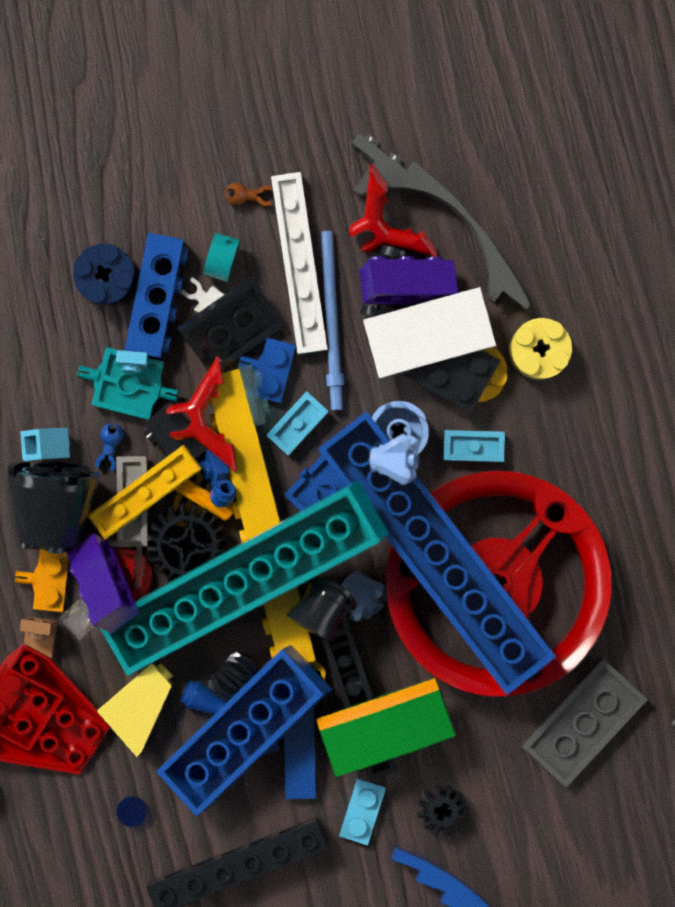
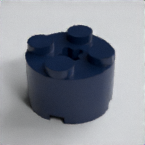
(87, 269)

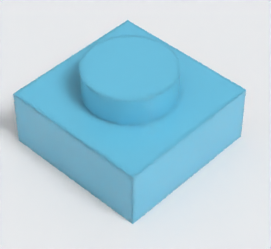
(132, 361)

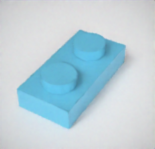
(297, 423)
(474, 446)
(362, 811)

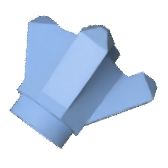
(397, 458)
(367, 593)

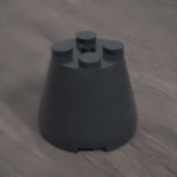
(51, 503)

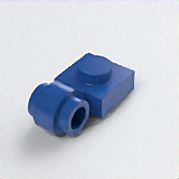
(216, 473)

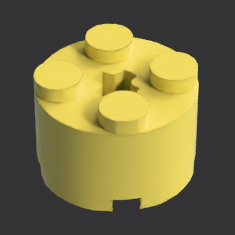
(549, 334)

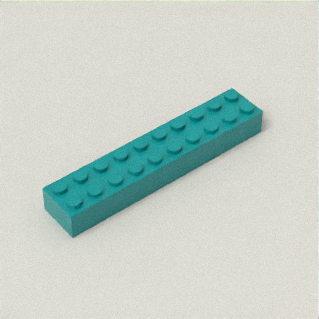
(248, 576)

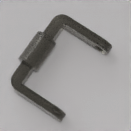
(139, 560)

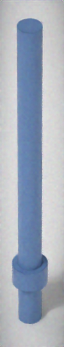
(335, 378)

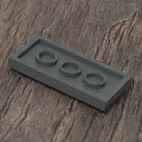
(584, 722)

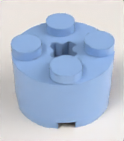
(406, 414)

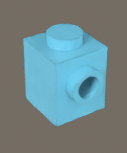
(45, 444)

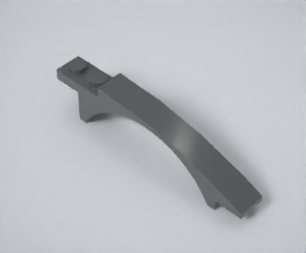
(418, 181)

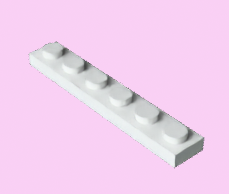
(299, 263)

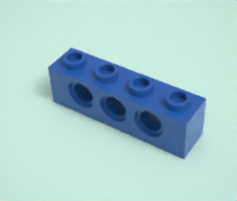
(156, 249)

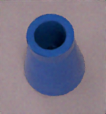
(201, 698)

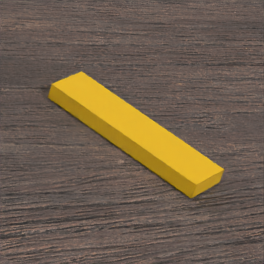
(144, 492)

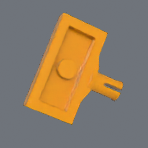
(47, 581)

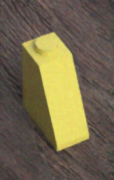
(138, 706)

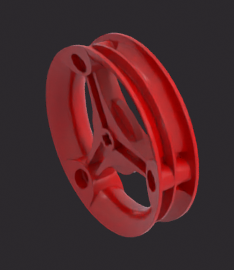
(521, 583)

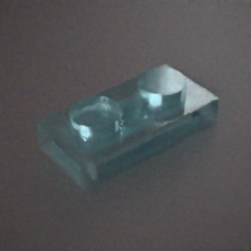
(252, 381)

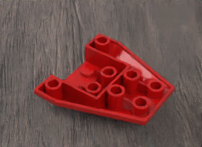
(45, 715)

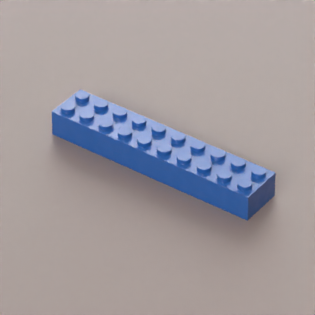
(442, 560)

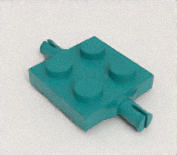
(125, 391)

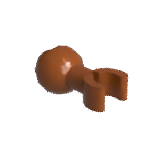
(242, 194)

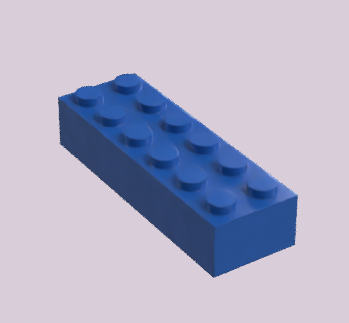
(243, 730)

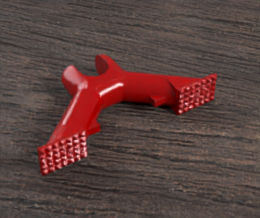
(383, 233)
(195, 409)

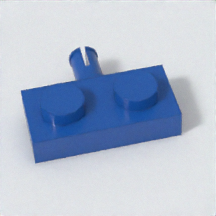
(274, 368)

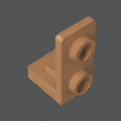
(39, 634)

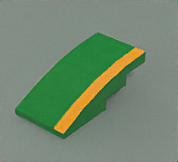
(386, 727)

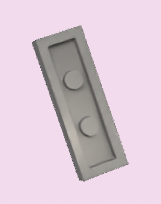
(129, 470)

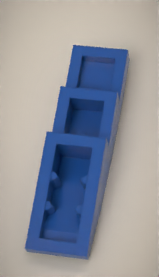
(300, 759)
(454, 891)

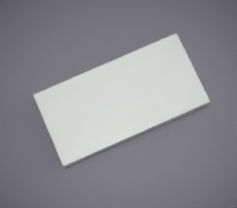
(429, 333)

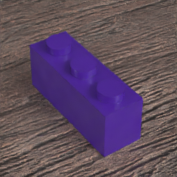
(407, 280)
(102, 584)

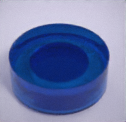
(131, 811)

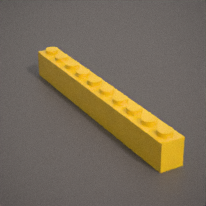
(256, 503)

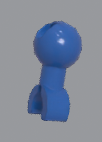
(110, 441)

